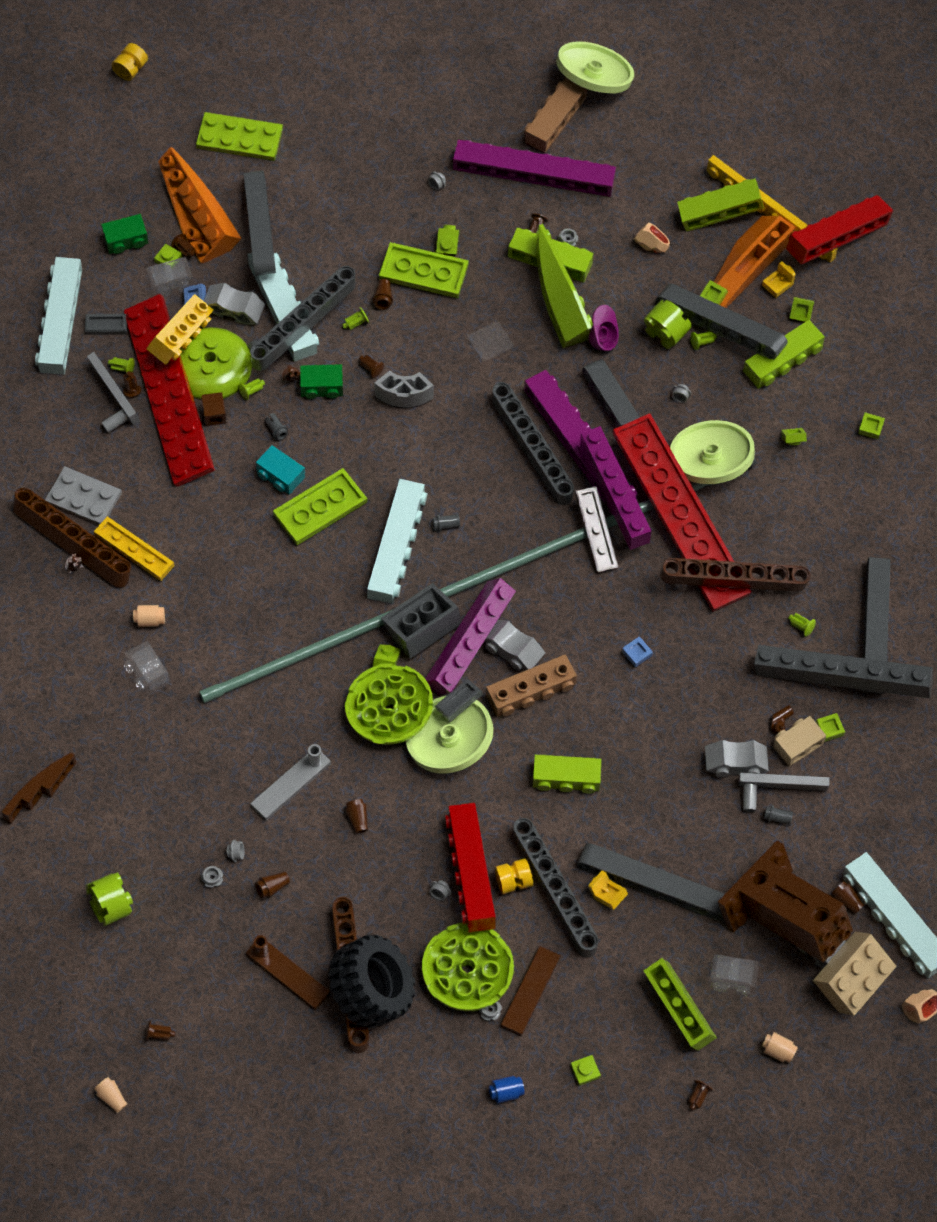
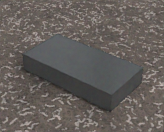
(105, 324)
(458, 700)

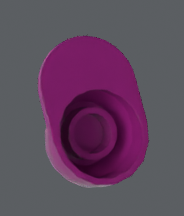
(604, 332)

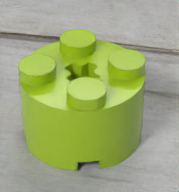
(667, 323)
(109, 899)

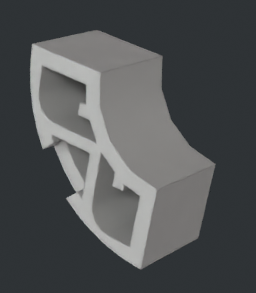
(237, 304)
(404, 391)
(513, 646)
(734, 758)

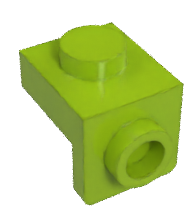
(447, 240)
(386, 654)

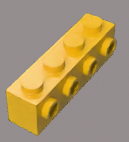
(180, 329)

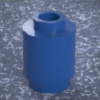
(506, 1089)

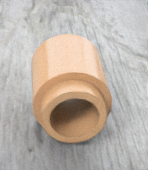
(149, 615)
(779, 1047)

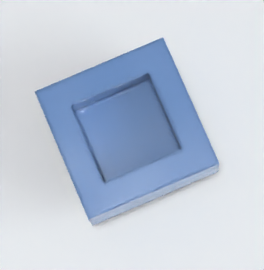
(199, 290)
(637, 651)

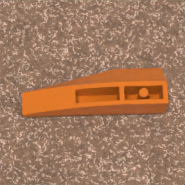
(197, 209)
(753, 254)

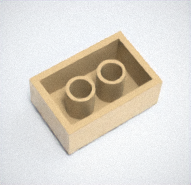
(854, 973)

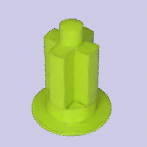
(355, 319)
(702, 339)
(122, 364)
(250, 388)
(802, 623)

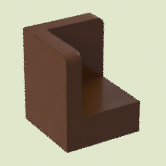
(214, 409)

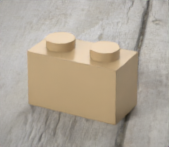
(799, 740)

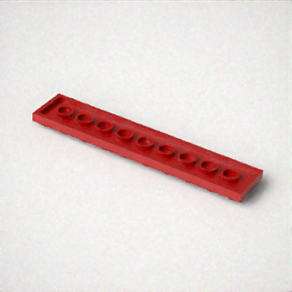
(169, 395)
(676, 502)

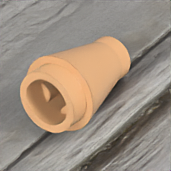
(110, 1094)

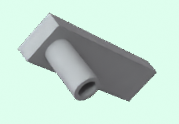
(127, 412)
(751, 781)
(291, 782)

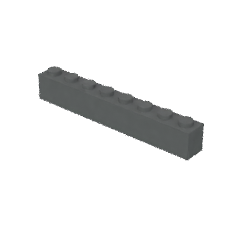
(844, 671)

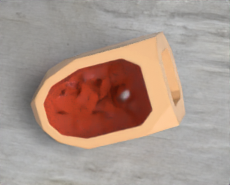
(652, 239)
(921, 1006)

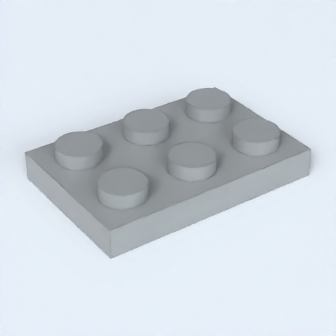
(83, 496)

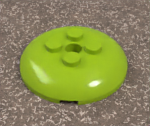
(224, 374)
(383, 687)
(458, 948)

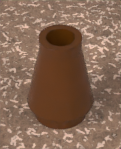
(383, 295)
(357, 814)
(271, 884)
(847, 895)

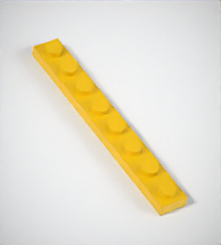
(728, 176)

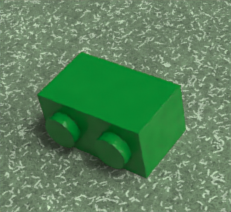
(125, 234)
(321, 381)

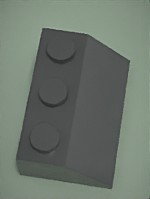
(422, 620)

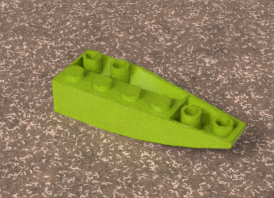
(559, 293)

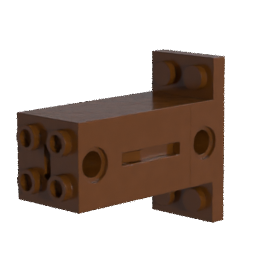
(786, 906)

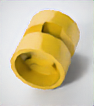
(129, 61)
(513, 876)

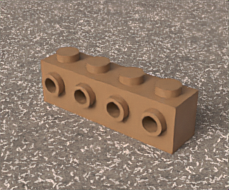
(554, 115)
(531, 686)

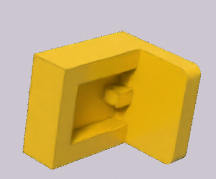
(779, 280)
(607, 891)

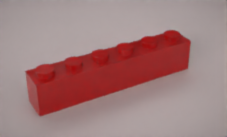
(839, 229)
(471, 867)

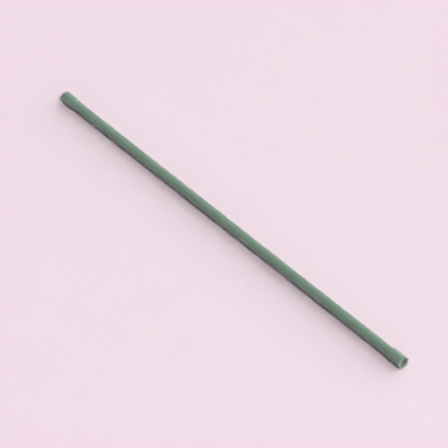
(219, 689)

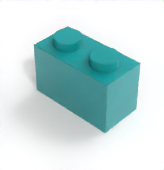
(280, 470)

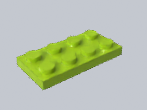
(239, 136)
(424, 270)
(320, 506)

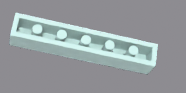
(281, 301)
(59, 315)
(396, 540)
(894, 912)

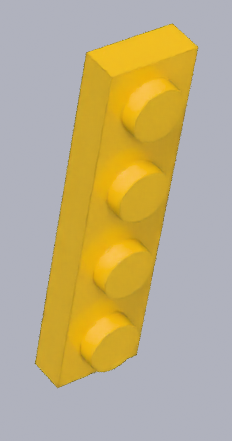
(134, 548)

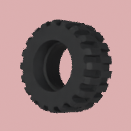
(354, 989)

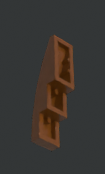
(43, 783)

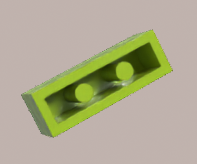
(567, 773)

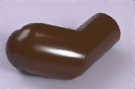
(778, 719)

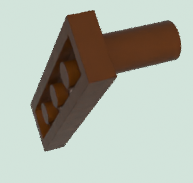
(287, 972)

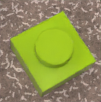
(167, 254)
(714, 292)
(801, 309)
(871, 425)
(794, 436)
(831, 726)
(585, 1070)

